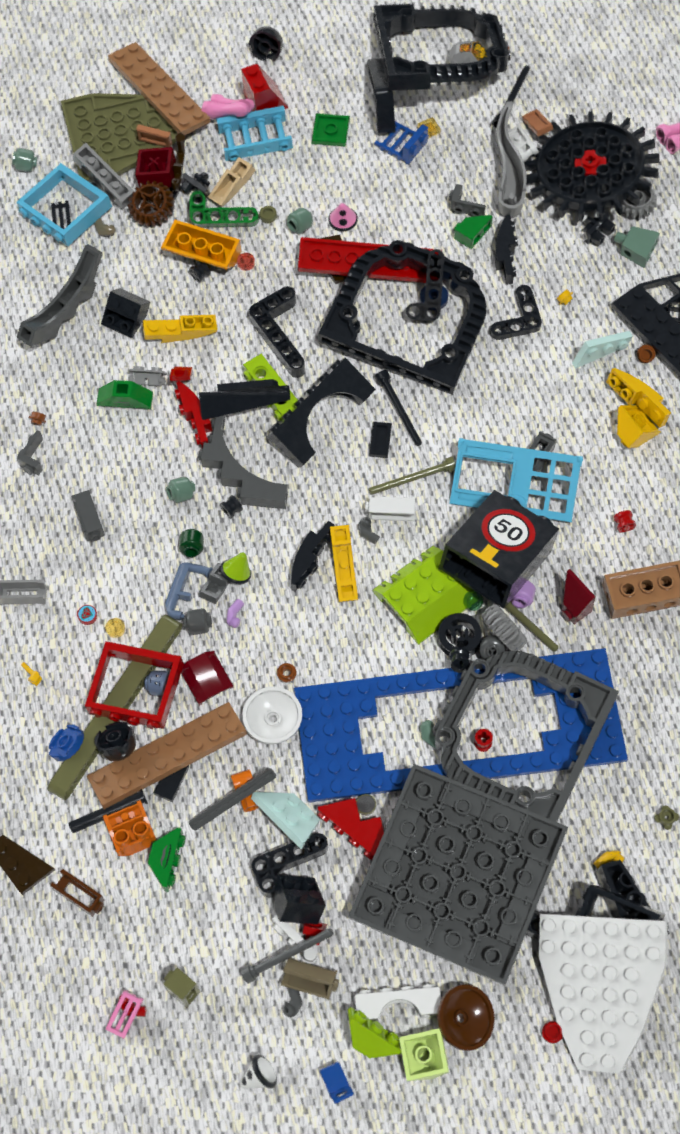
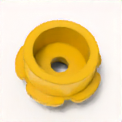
(565, 297)

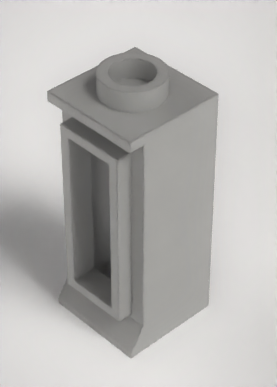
(23, 586)

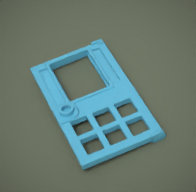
(521, 476)

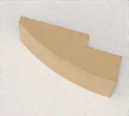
(231, 182)

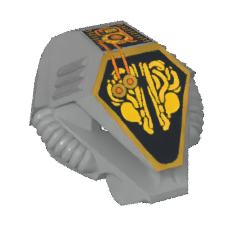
(467, 52)

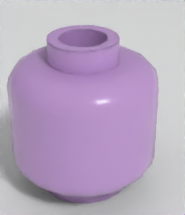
(524, 596)

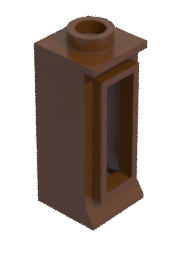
(67, 878)

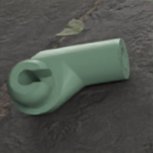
(427, 733)

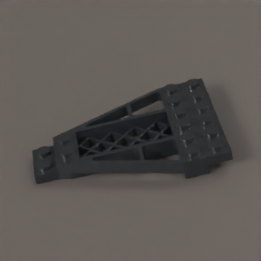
(653, 320)

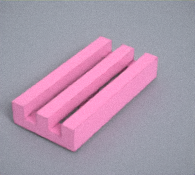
(132, 997)

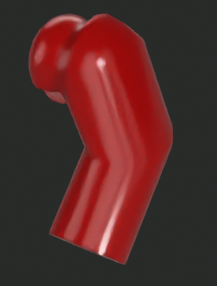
(141, 1012)

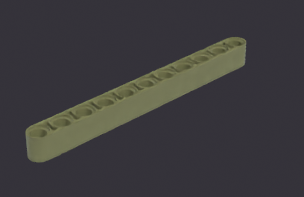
(121, 696)

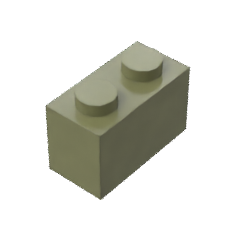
(181, 987)

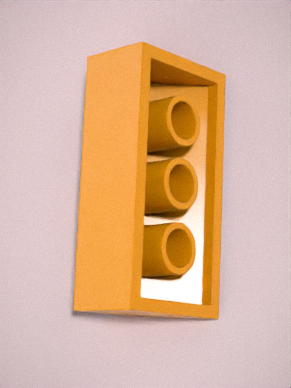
(202, 245)

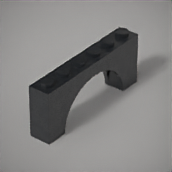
(291, 432)

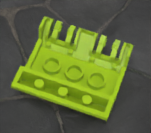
(423, 595)

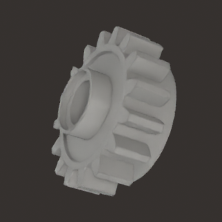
(647, 203)

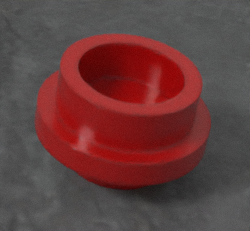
(552, 1032)

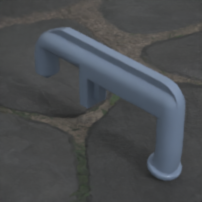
(176, 591)

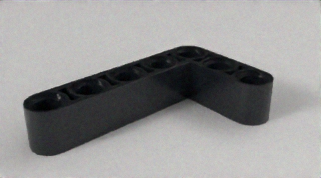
(383, 97)
(266, 319)

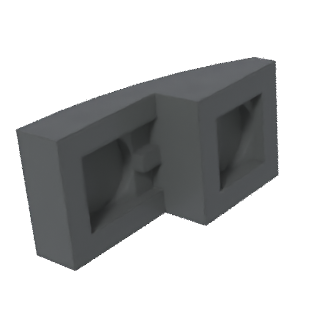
(214, 586)

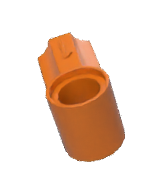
(240, 779)

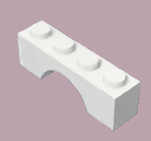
(423, 1000)

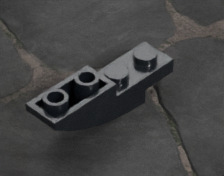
(505, 248)
(306, 558)

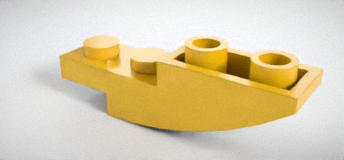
(184, 328)
(637, 392)

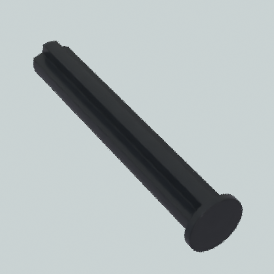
(97, 816)

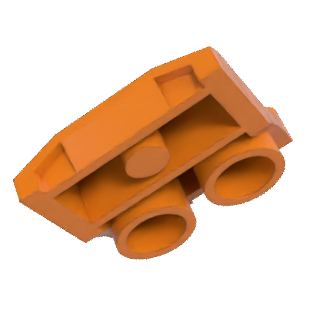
(130, 830)

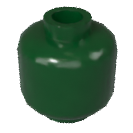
(191, 542)

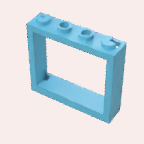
(82, 222)

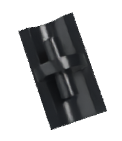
(190, 183)
(594, 228)

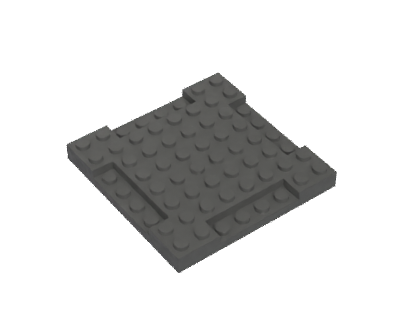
(458, 873)

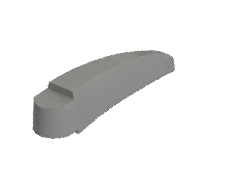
(514, 179)

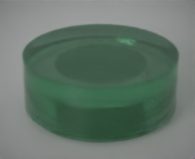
(473, 600)

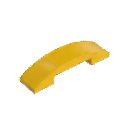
(343, 563)

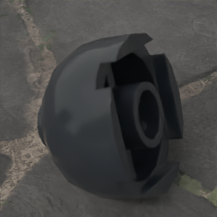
(263, 41)
(116, 741)

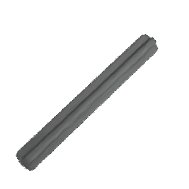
(232, 799)

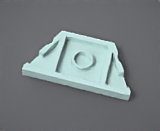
(288, 814)

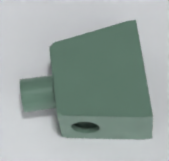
(637, 244)

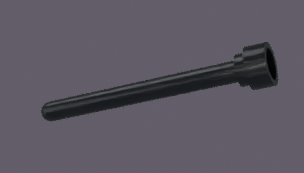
(514, 92)
(383, 379)

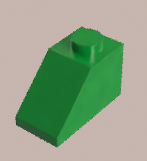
(472, 229)

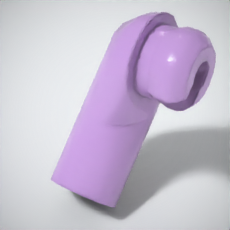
(232, 613)

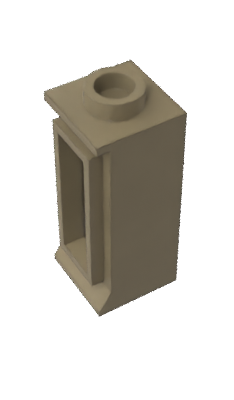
(309, 978)

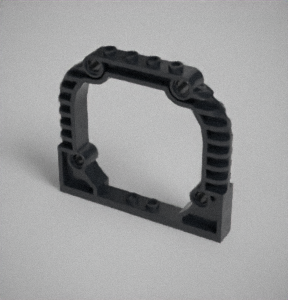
(419, 74)
(438, 373)

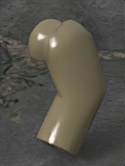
(104, 229)

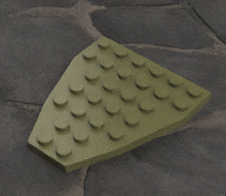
(110, 127)

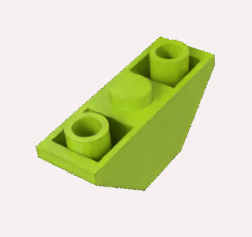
(371, 1037)

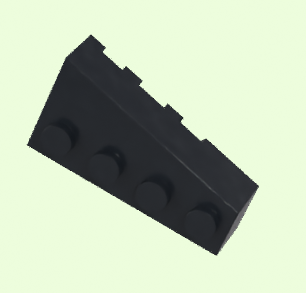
(618, 880)

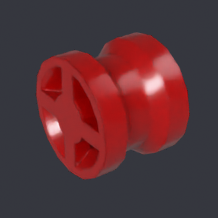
(624, 521)

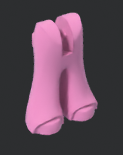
(221, 107)
(670, 136)

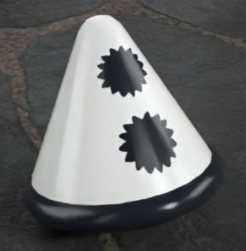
(259, 1074)

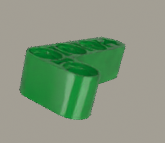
(208, 213)

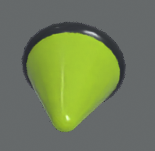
(236, 569)

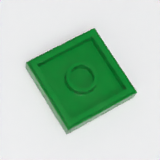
(330, 130)

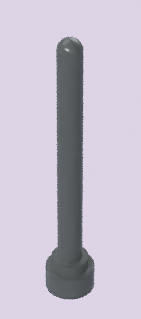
(250, 972)

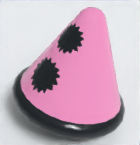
(343, 218)

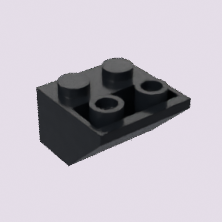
(125, 312)
(298, 899)

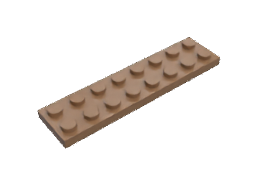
(159, 89)
(166, 755)

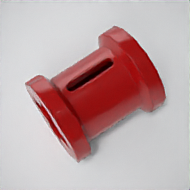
(483, 733)

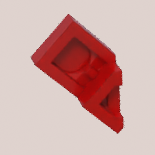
(181, 373)

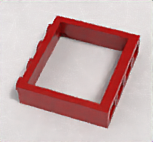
(139, 655)

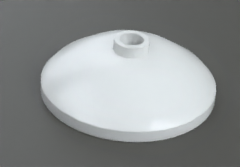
(271, 703)

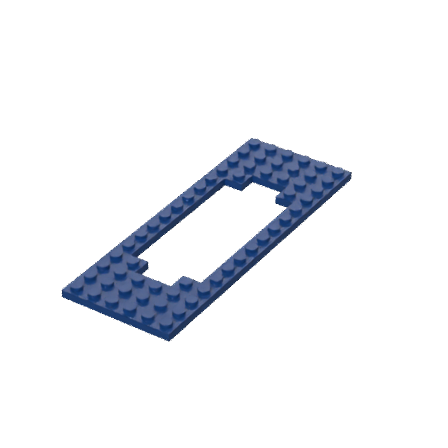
(333, 740)

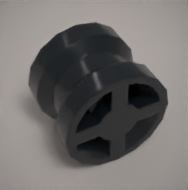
(199, 271)
(231, 506)
(459, 659)

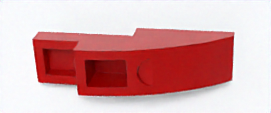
(191, 409)

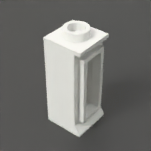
(391, 508)

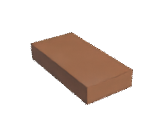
(537, 122)
(154, 136)

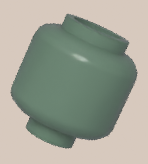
(24, 160)
(300, 220)
(180, 489)

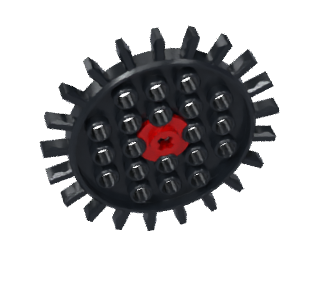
(592, 168)

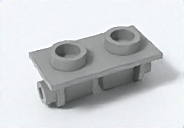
(154, 375)

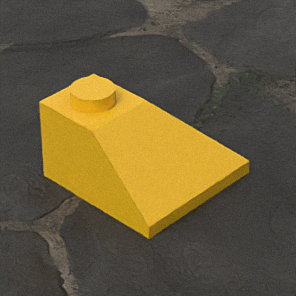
(634, 426)

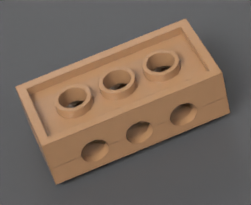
(640, 600)

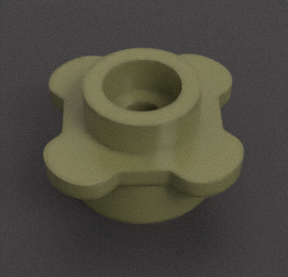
(666, 811)

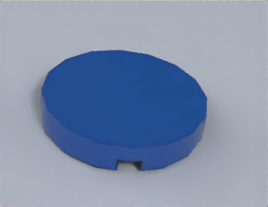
(66, 742)

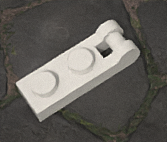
(522, 142)
(294, 939)

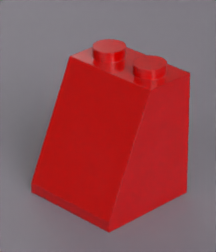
(261, 88)

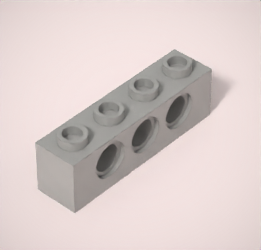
(103, 175)

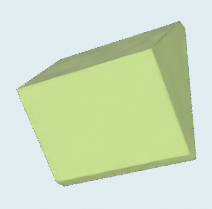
(424, 1055)

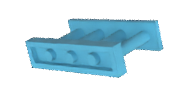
(254, 119)

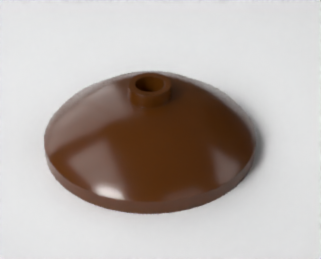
(475, 1017)

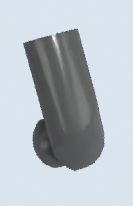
(366, 532)
(294, 1004)

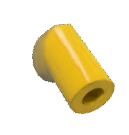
(608, 857)

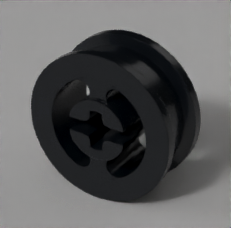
(454, 626)

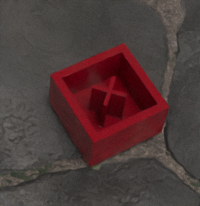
(155, 165)

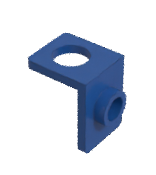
(336, 1082)

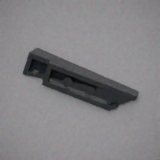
(241, 397)

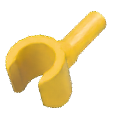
(34, 677)

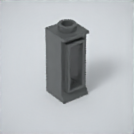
(547, 440)
(88, 516)

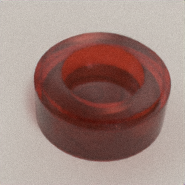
(245, 261)

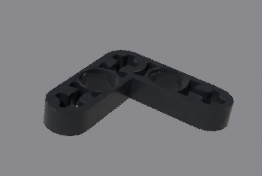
(526, 317)

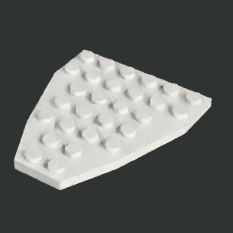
(602, 983)

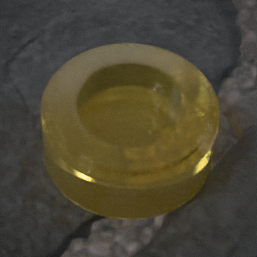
(115, 627)

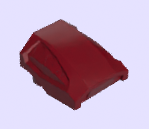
(205, 676)

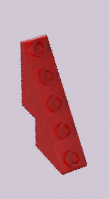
(347, 821)

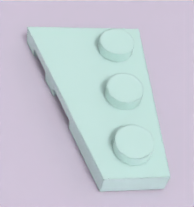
(601, 347)

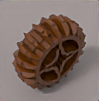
(154, 194)

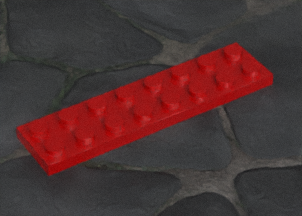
(338, 256)

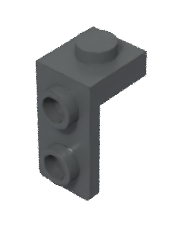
(460, 206)
(24, 456)

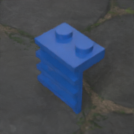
(411, 147)

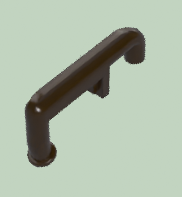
(178, 166)

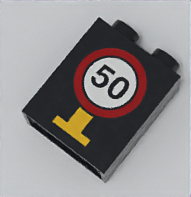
(498, 548)

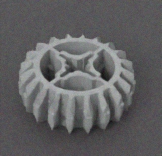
(504, 628)

